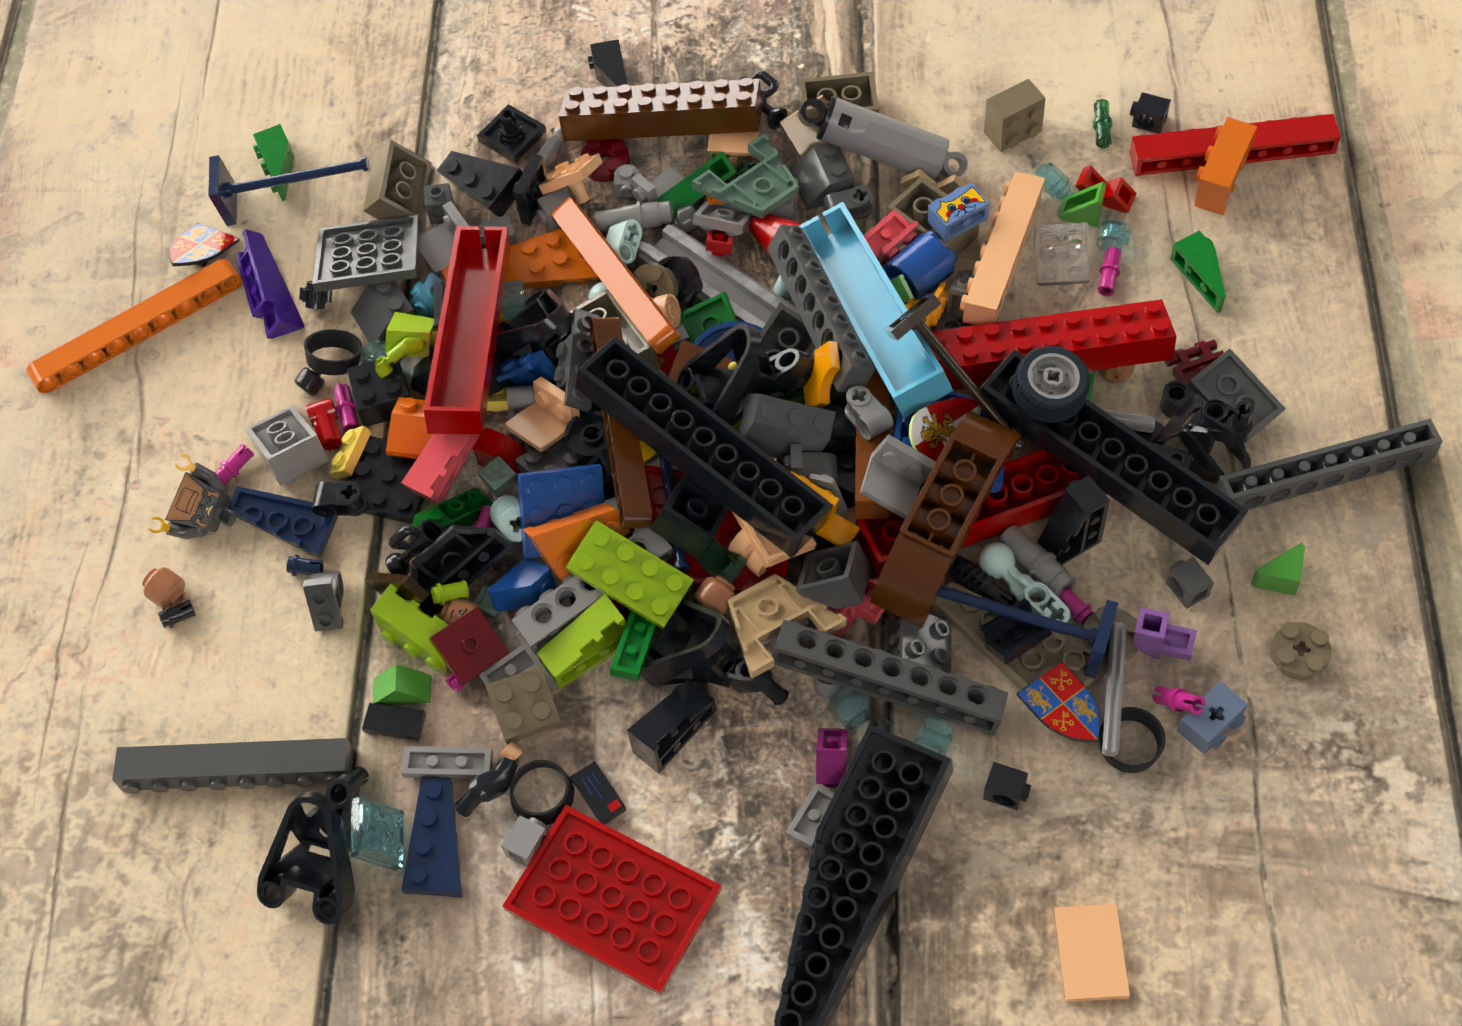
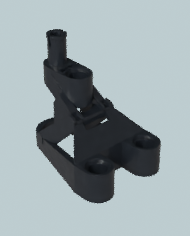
(536, 327)
(756, 372)
(1216, 423)
(690, 652)
(299, 868)

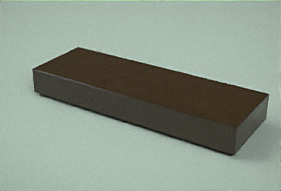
(407, 586)

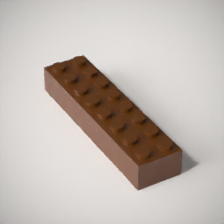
(661, 110)

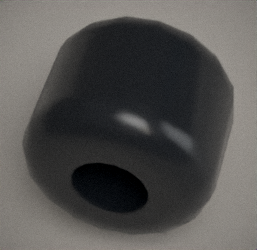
(309, 381)

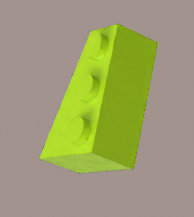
(408, 627)
(583, 642)

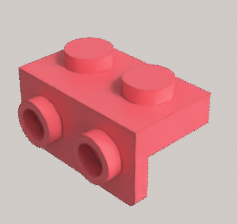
(890, 235)

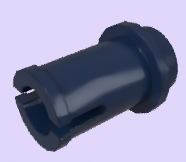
(304, 566)

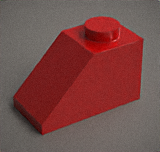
(497, 444)

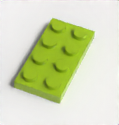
(629, 574)

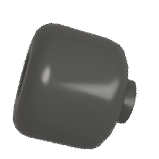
(684, 218)

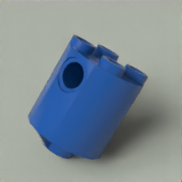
(923, 264)

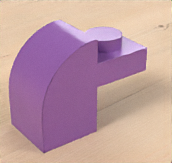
(1157, 637)

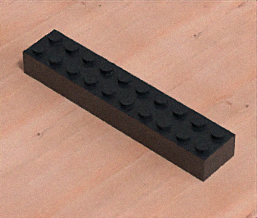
(703, 446)
(1126, 469)

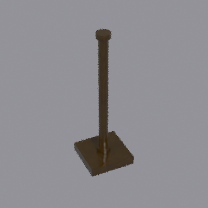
(915, 319)

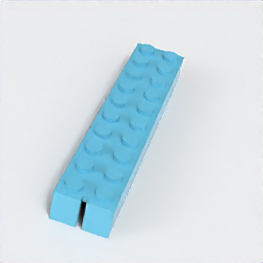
(872, 305)

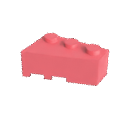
(439, 465)

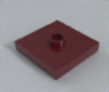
(469, 646)

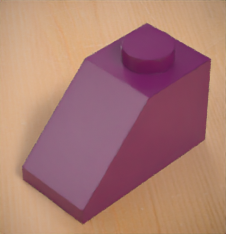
(831, 756)

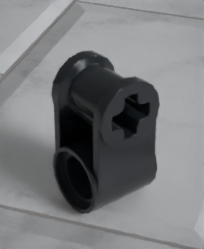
(336, 499)

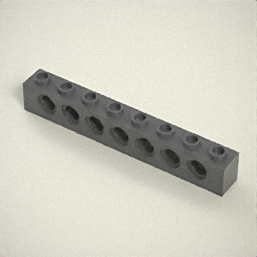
(819, 304)
(1332, 465)
(899, 689)

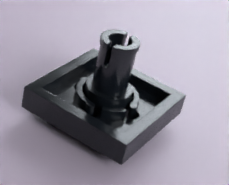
(506, 129)

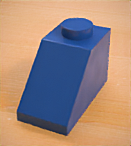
(521, 585)

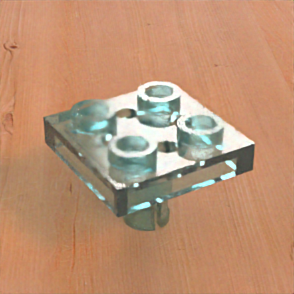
(371, 836)

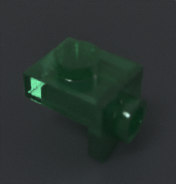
(721, 562)

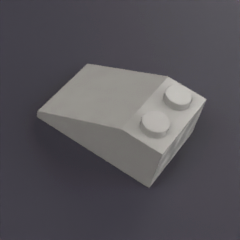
(287, 445)

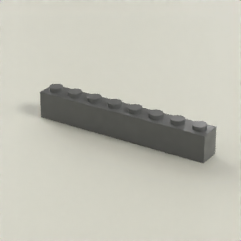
(232, 764)

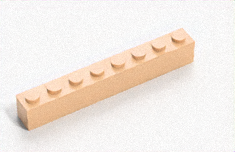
(1003, 249)

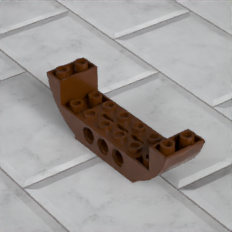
(943, 517)

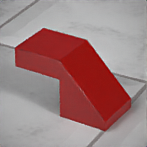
(1118, 192)

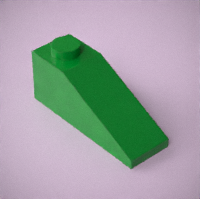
(1199, 263)

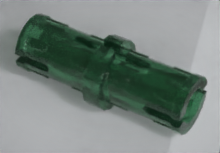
(1102, 123)

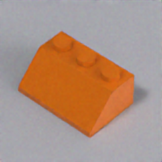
(408, 429)

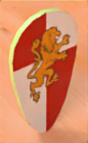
(936, 422)

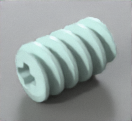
(506, 517)

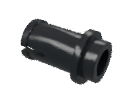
(176, 614)

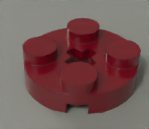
(611, 148)

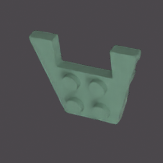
(759, 188)

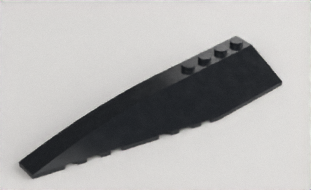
(857, 868)

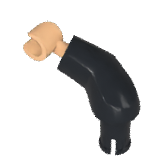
(490, 783)

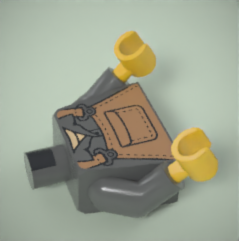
(197, 505)

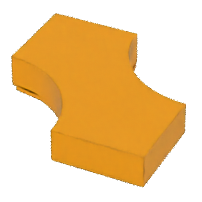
(825, 368)

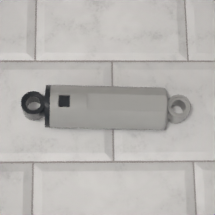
(881, 138)

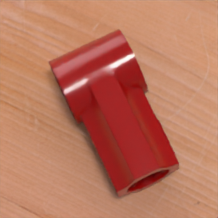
(324, 420)

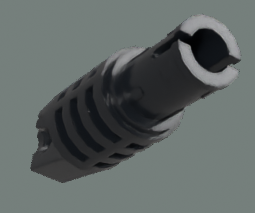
(978, 581)

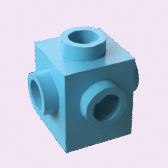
(423, 295)

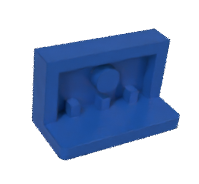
(527, 369)

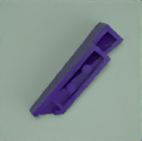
(266, 288)

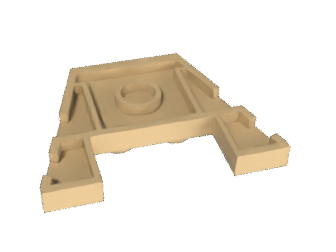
(760, 614)

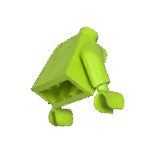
(406, 337)

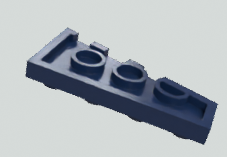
(284, 518)
(433, 850)

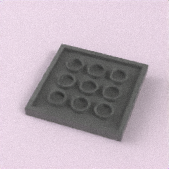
(367, 253)

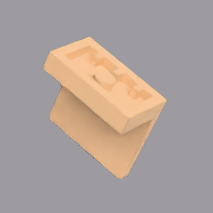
(545, 419)

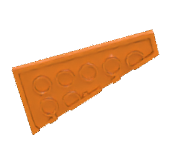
(546, 262)

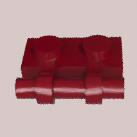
(1189, 369)

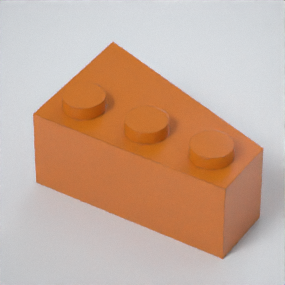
(1223, 164)
(561, 537)

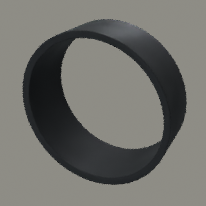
(332, 338)
(1152, 723)
(550, 816)

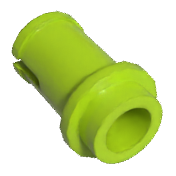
(449, 592)

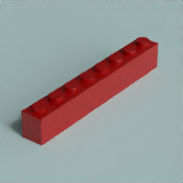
(1272, 142)

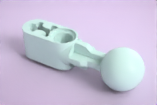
(625, 241)
(999, 562)

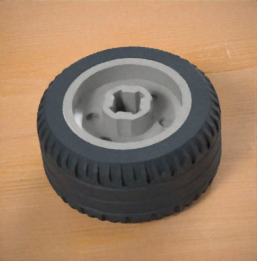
(1051, 384)

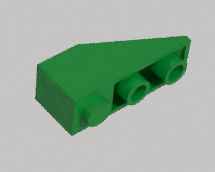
(277, 155)
(683, 194)
(458, 510)

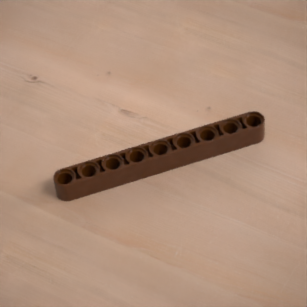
(623, 447)

